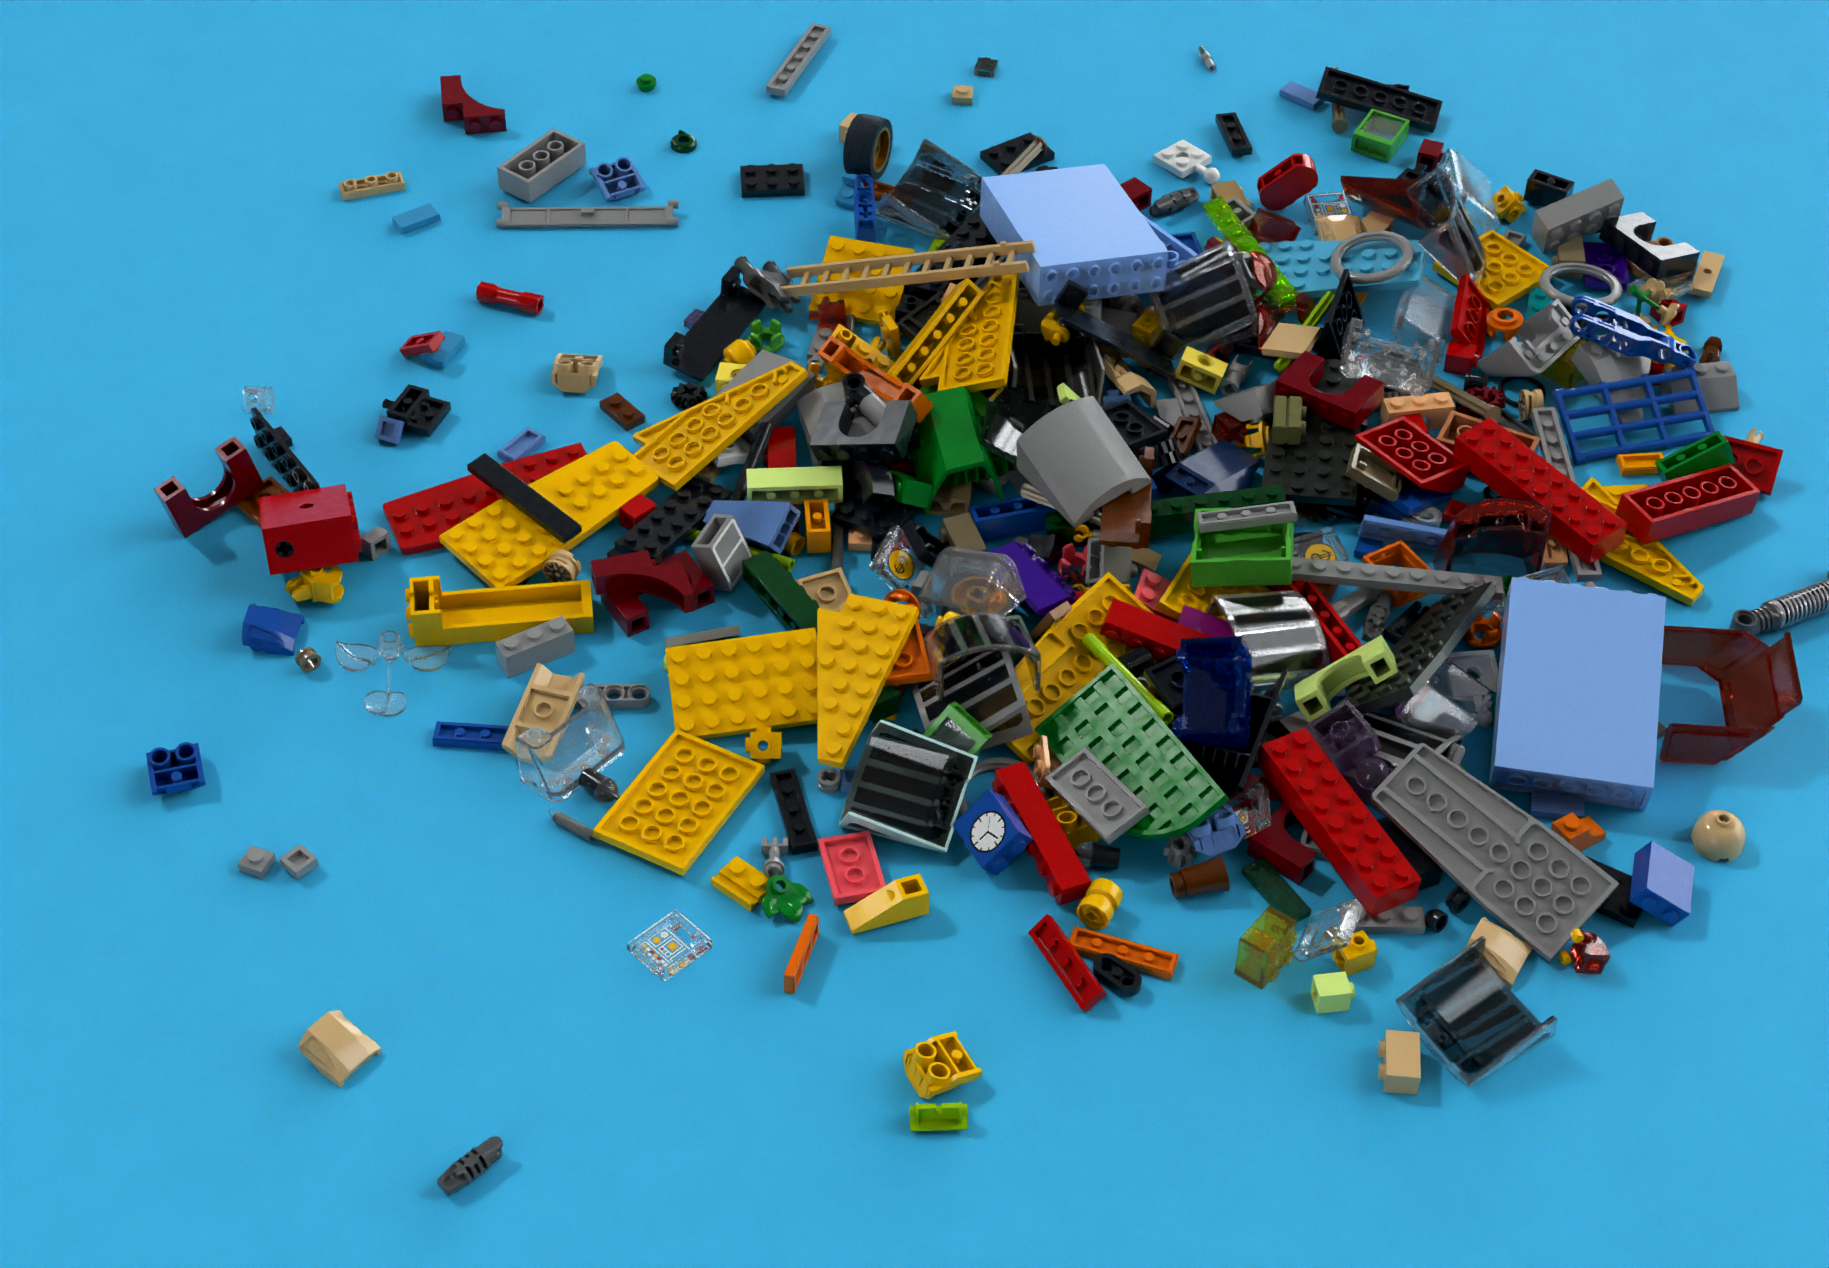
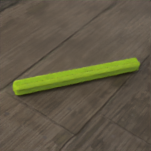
(1312, 320)

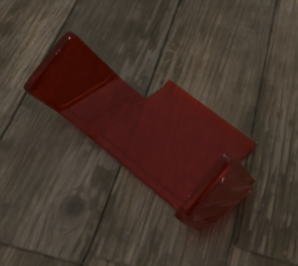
(1755, 689)

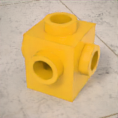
(1508, 204)
(774, 742)

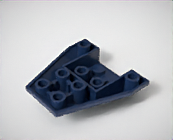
(1209, 471)

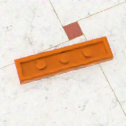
(1136, 955)

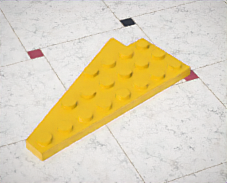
(981, 345)
(694, 437)
(1647, 562)
(853, 662)

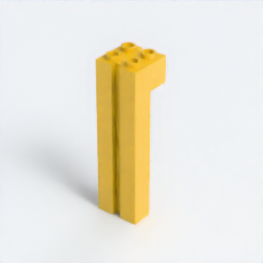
(492, 612)

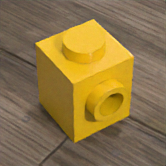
(1146, 328)
(1357, 956)

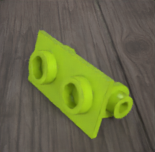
(938, 1118)

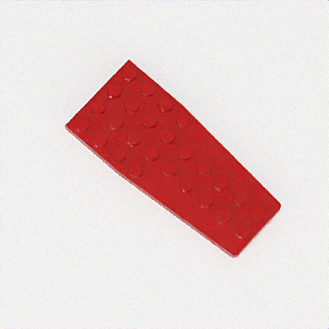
(425, 515)

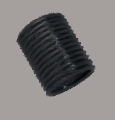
(1137, 660)

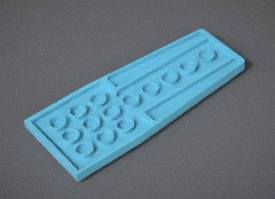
(1309, 268)

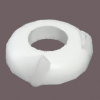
(1433, 513)

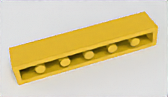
(936, 332)

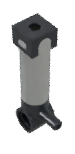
(859, 394)

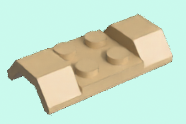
(1124, 379)
(544, 704)

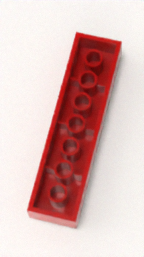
(1523, 475)
(1339, 822)

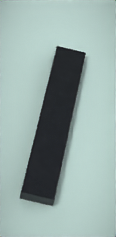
(524, 498)

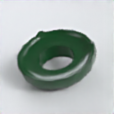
(683, 147)

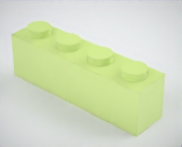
(795, 484)

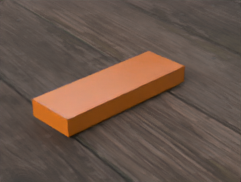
(801, 953)

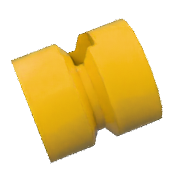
(1099, 903)

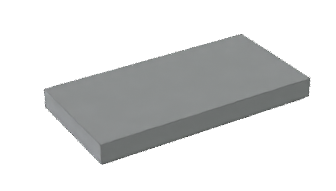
(1097, 795)

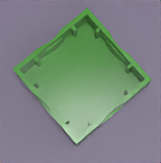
(1242, 555)

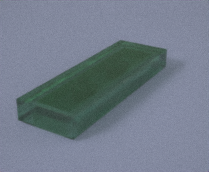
(1275, 889)

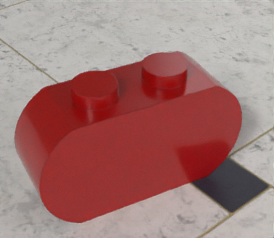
(1287, 182)

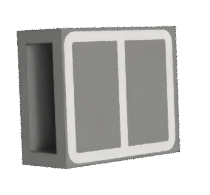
(721, 551)

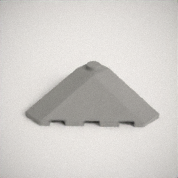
(1603, 364)

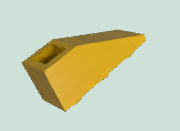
(893, 903)

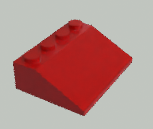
(1416, 455)

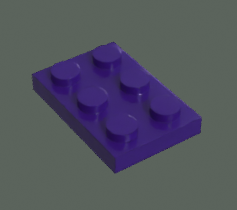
(1608, 259)

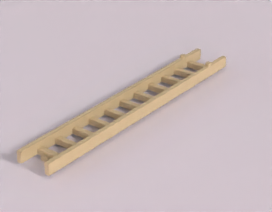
(948, 256)

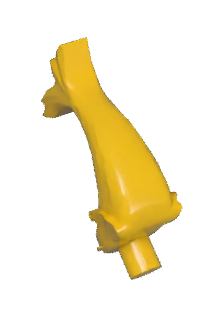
(1053, 330)

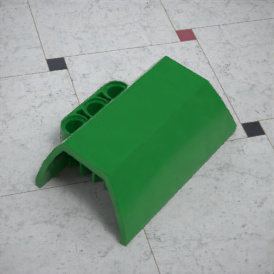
(952, 445)

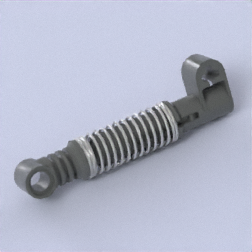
(1779, 612)

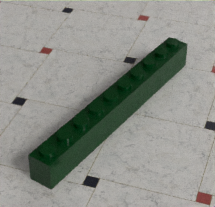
(1174, 514)
(799, 611)

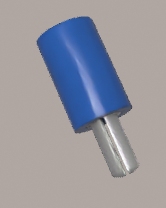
(1390, 512)

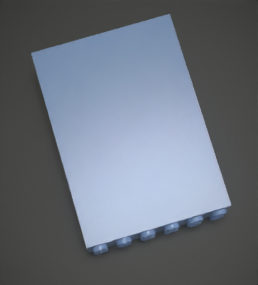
(1080, 230)
(1578, 692)

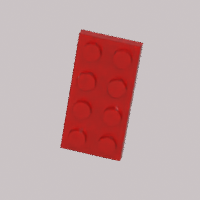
(1470, 315)

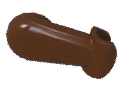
(1712, 350)

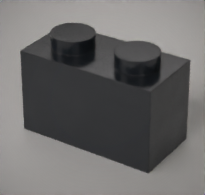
(1546, 188)

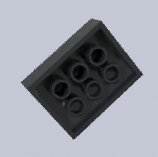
(1343, 308)

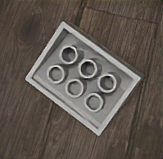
(761, 364)

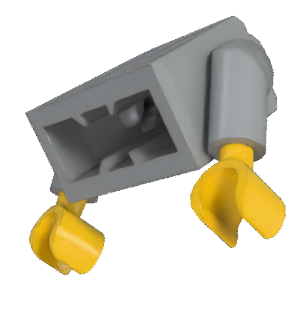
(1104, 559)

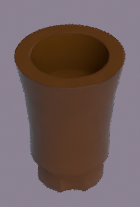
(1200, 879)

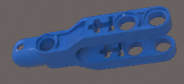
(864, 209)
(1640, 337)

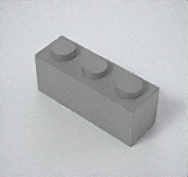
(534, 646)

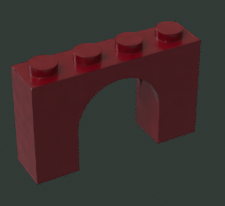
(1345, 408)
(238, 483)
(634, 616)
(1280, 849)

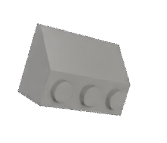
(1717, 385)
(1250, 404)

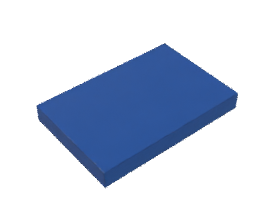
(1415, 499)

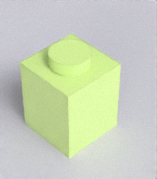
(1332, 992)

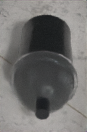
(600, 786)
(1098, 855)

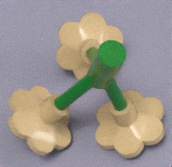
(1652, 293)

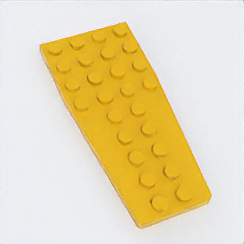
(509, 546)
(1065, 659)

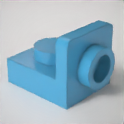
(846, 193)

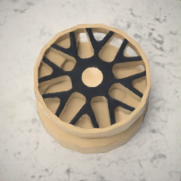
(1529, 400)
(561, 566)

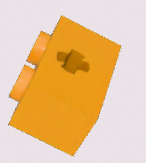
(817, 526)

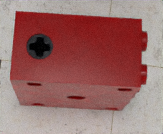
(309, 529)

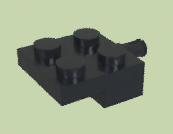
(418, 410)

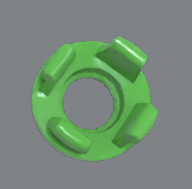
(773, 334)

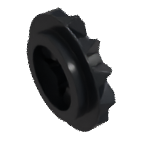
(686, 401)

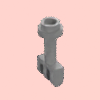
(773, 865)

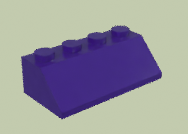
(1042, 586)

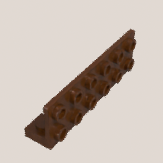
(1128, 516)

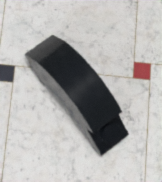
(873, 480)

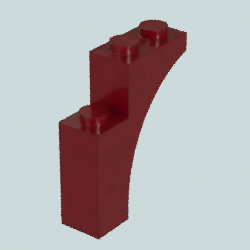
(460, 106)
(640, 574)

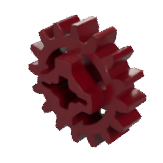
(1486, 394)

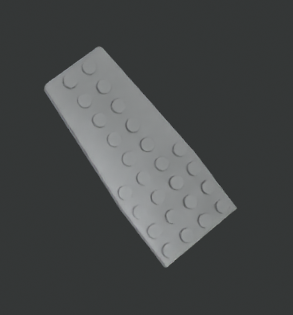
(1494, 850)

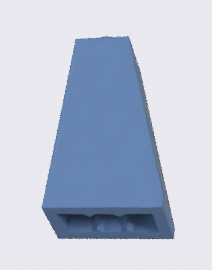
(761, 522)

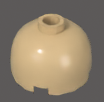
(1718, 836)

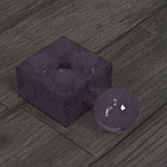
(1350, 744)

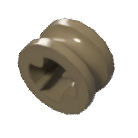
(305, 654)

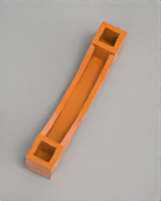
(846, 361)

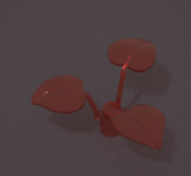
(1266, 275)

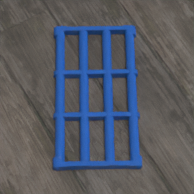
(1617, 429)

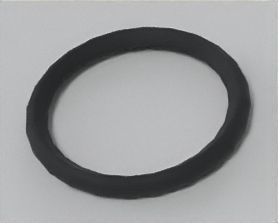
(1530, 379)

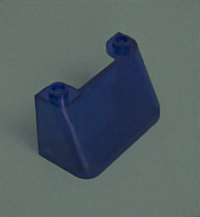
(1215, 692)

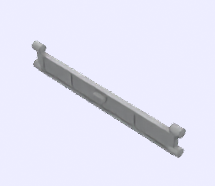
(587, 216)

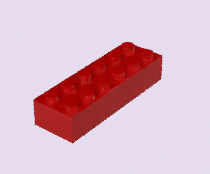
(1687, 503)

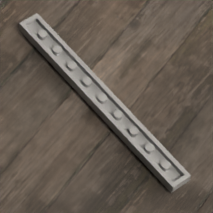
(1555, 452)
(1390, 577)

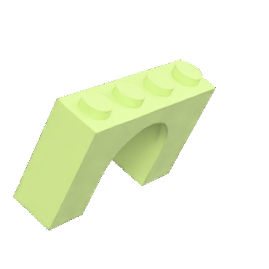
(1317, 690)

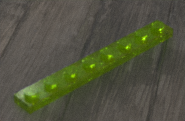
(1235, 231)

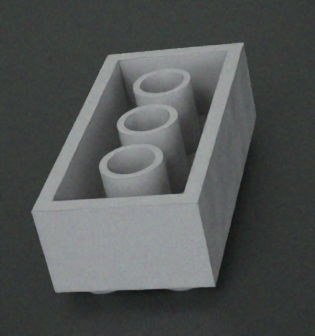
(541, 165)
(1576, 215)

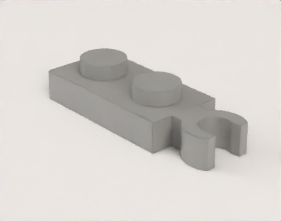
(819, 339)

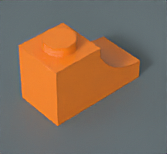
(1578, 832)

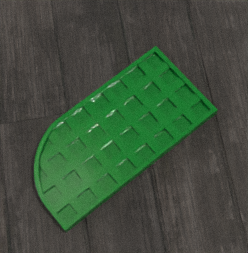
(1139, 750)

